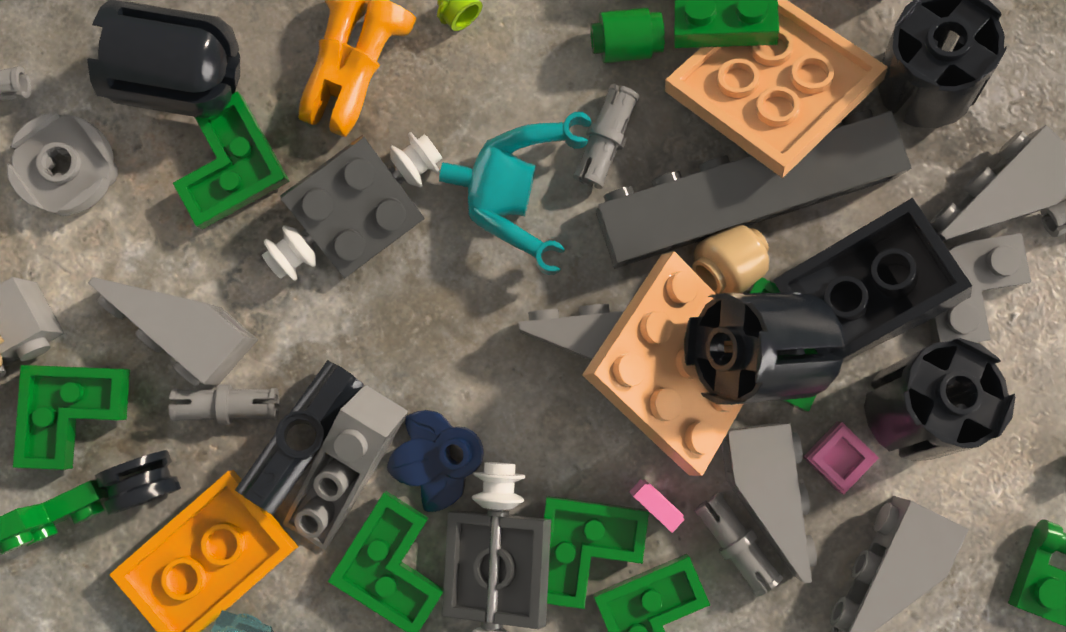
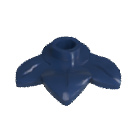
(428, 462)

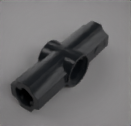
(280, 466)

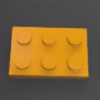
(203, 559)

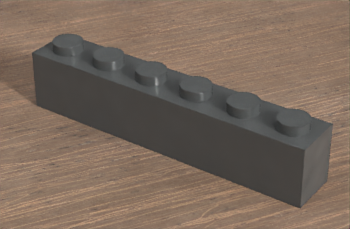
(747, 192)

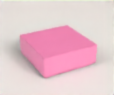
(840, 457)
(657, 505)

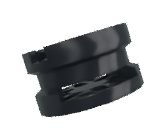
(139, 487)

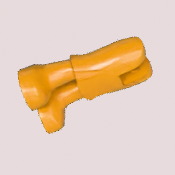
(347, 70)

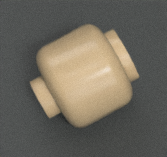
(732, 259)

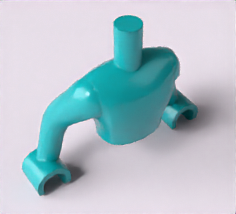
(503, 182)

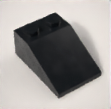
(882, 279)

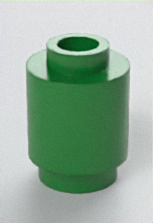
(628, 35)

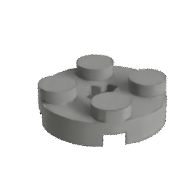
(33, 159)

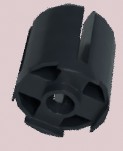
(164, 59)
(921, 59)
(766, 349)
(939, 401)

